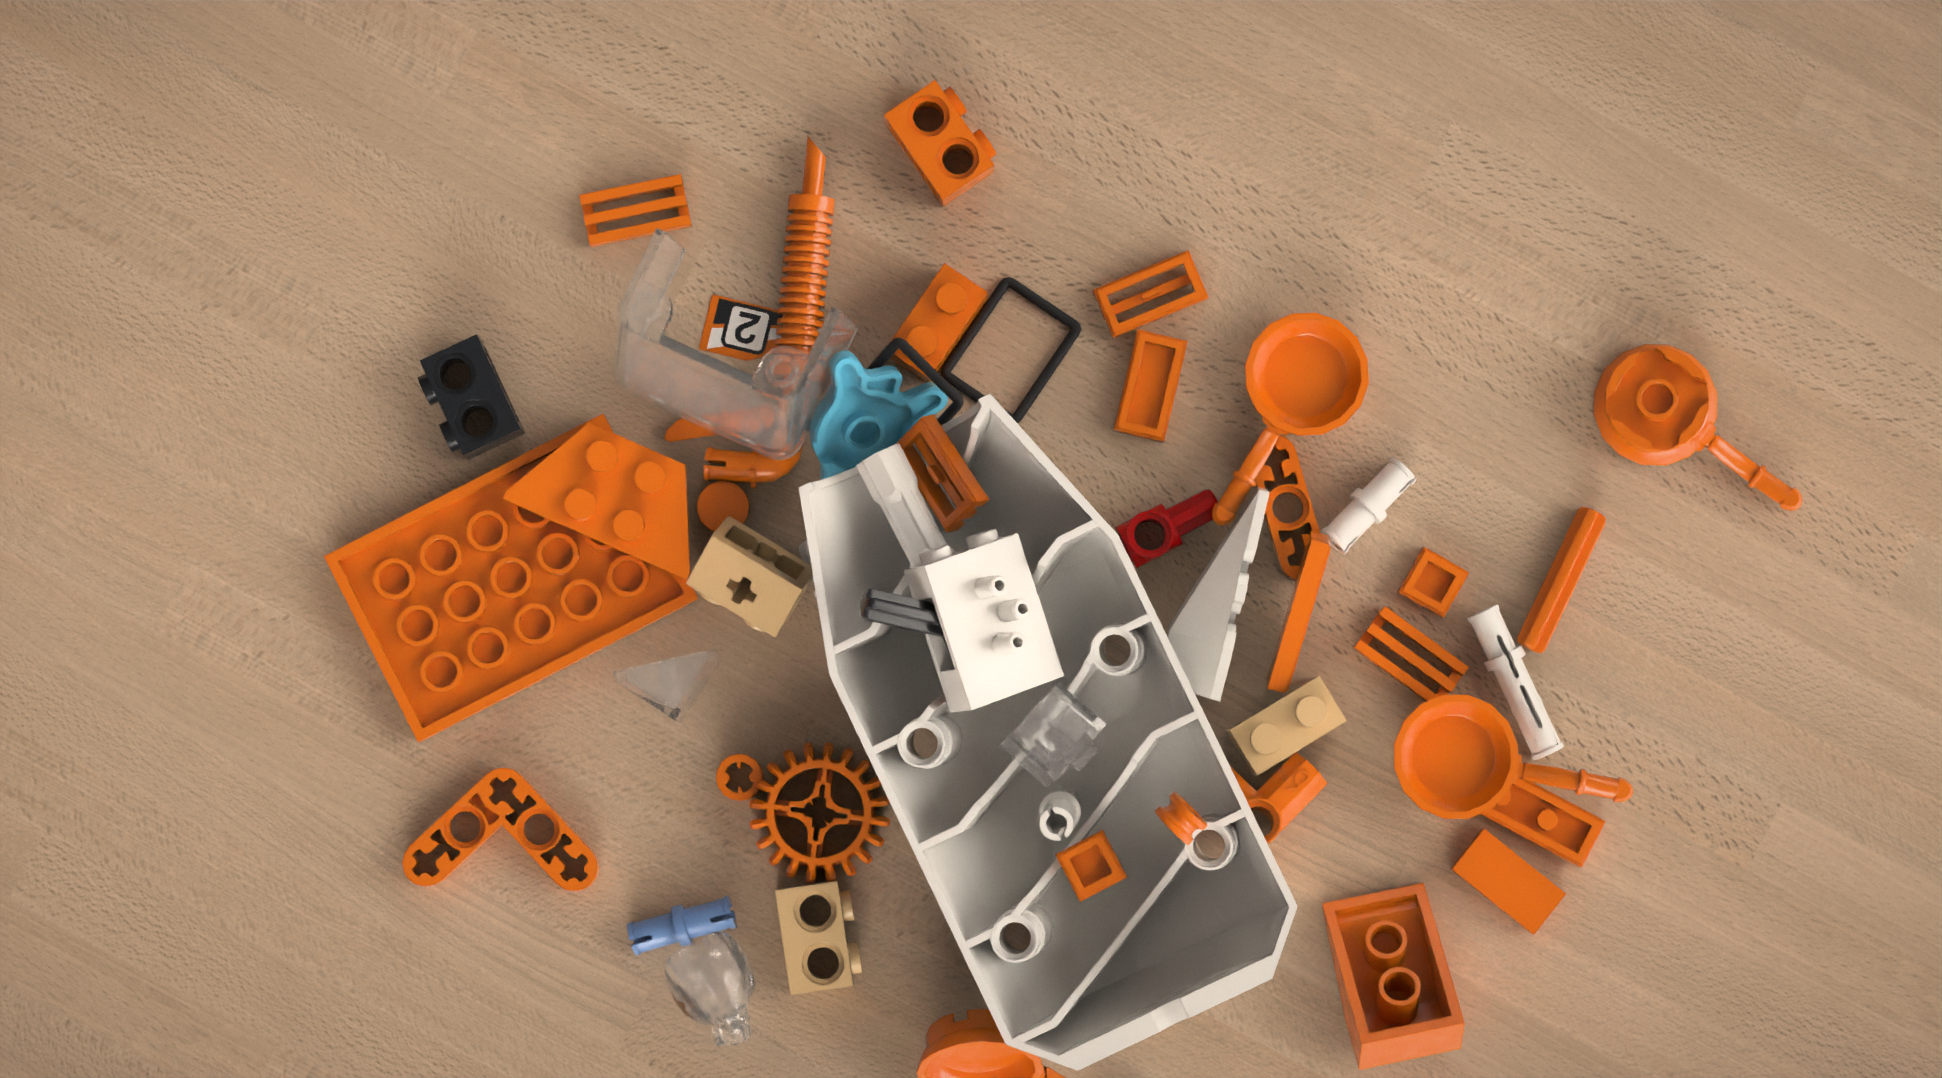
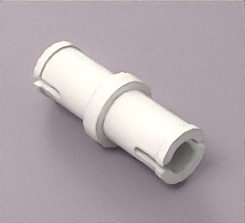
(1368, 505)

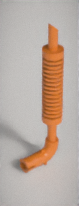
(800, 309)

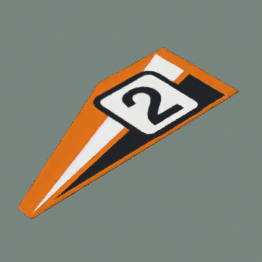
(739, 329)

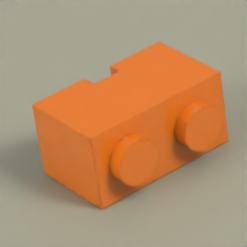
(940, 319)

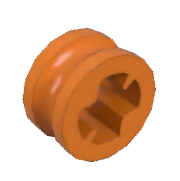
(724, 778)
(1181, 818)

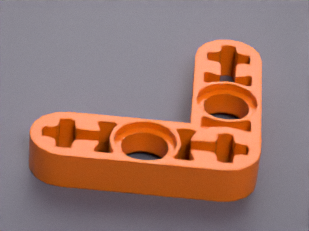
(492, 818)

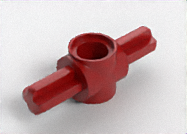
(1173, 522)

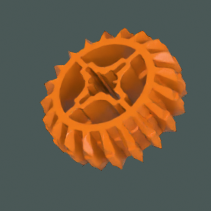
(775, 806)

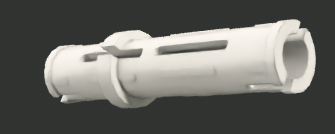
(1515, 682)

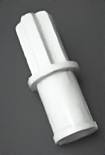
(1059, 813)

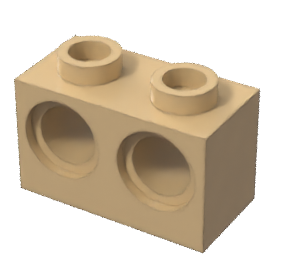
(803, 938)

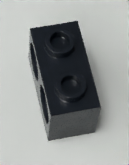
(481, 392)

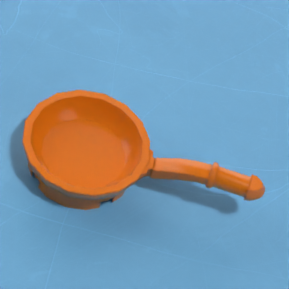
(1303, 381)
(1663, 407)
(1462, 758)
(975, 1051)

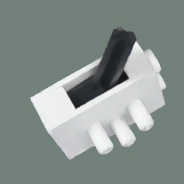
(976, 618)

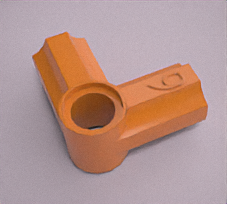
(1284, 792)

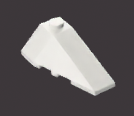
(1204, 624)

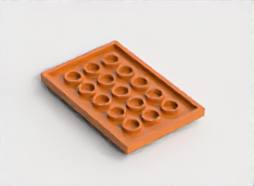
(491, 597)

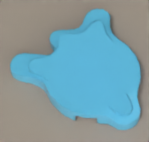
(865, 413)

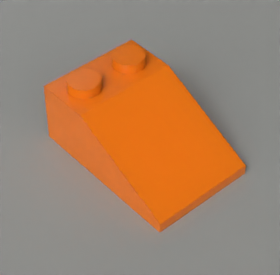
(1393, 976)

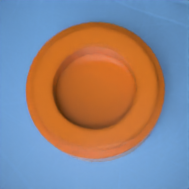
(721, 500)

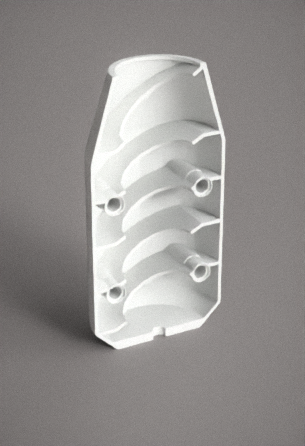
(1181, 923)

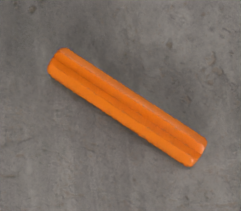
(1561, 580)

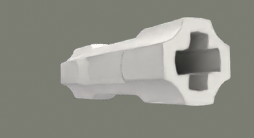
(897, 492)

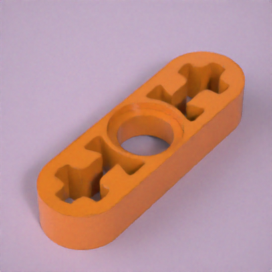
(1288, 466)

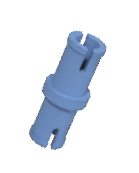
(681, 925)

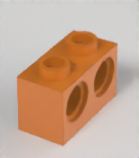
(929, 149)

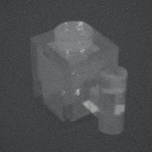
(1055, 736)

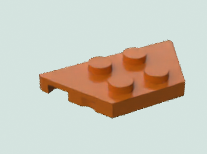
(614, 496)

